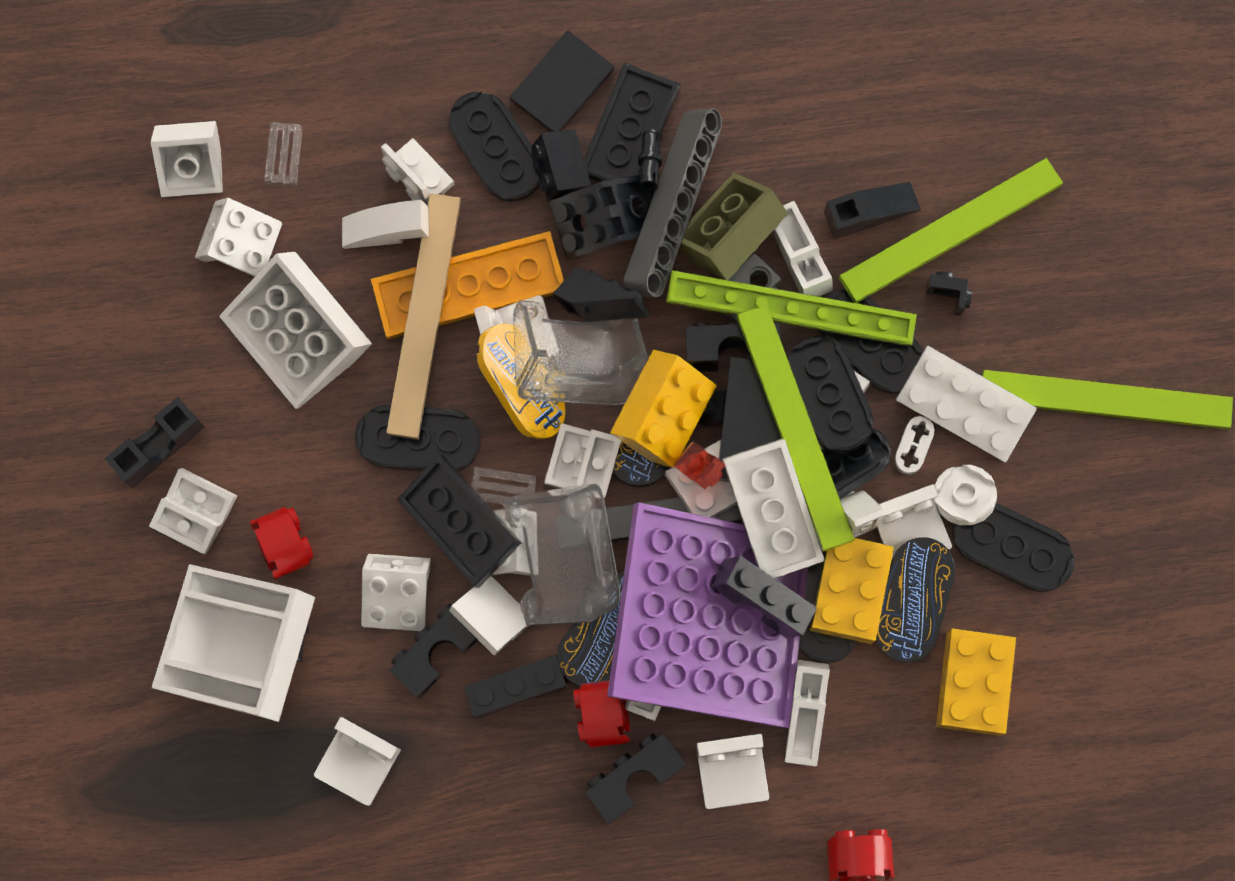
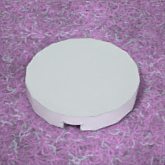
(965, 495)

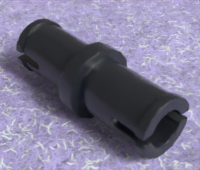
(650, 160)

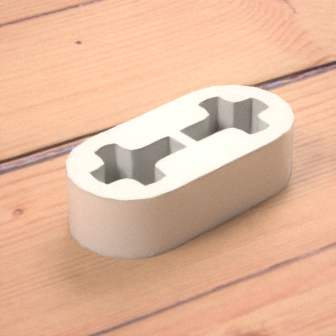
(907, 442)

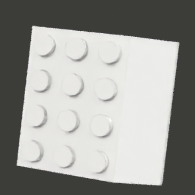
(234, 642)

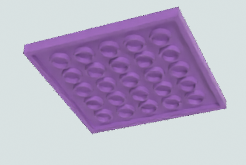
(687, 642)

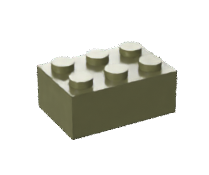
(731, 226)

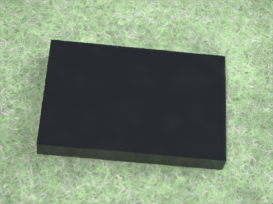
(562, 82)

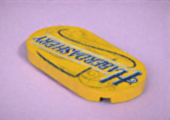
(496, 363)

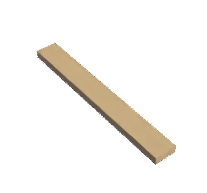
(423, 318)

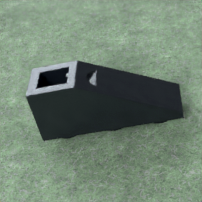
(869, 208)
(596, 299)

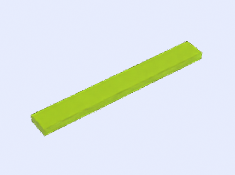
(950, 230)
(792, 308)
(1117, 400)
(795, 427)

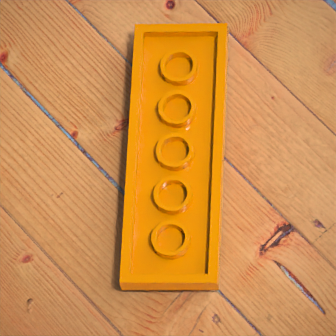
(476, 279)

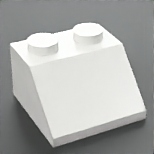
(187, 158)

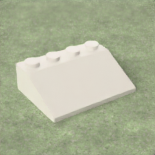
(294, 328)

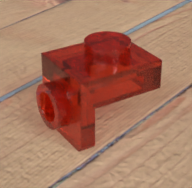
(700, 466)

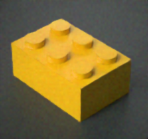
(663, 408)
(852, 590)
(976, 682)

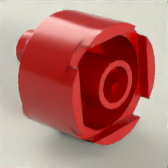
(281, 543)
(602, 716)
(860, 856)

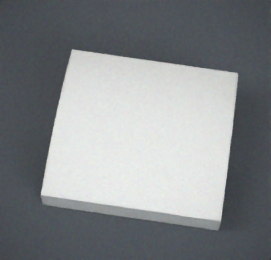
(582, 458)
(193, 511)
(490, 615)

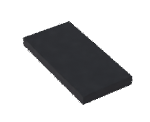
(635, 105)
(746, 412)
(459, 521)

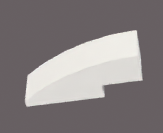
(386, 224)
(802, 254)
(807, 713)

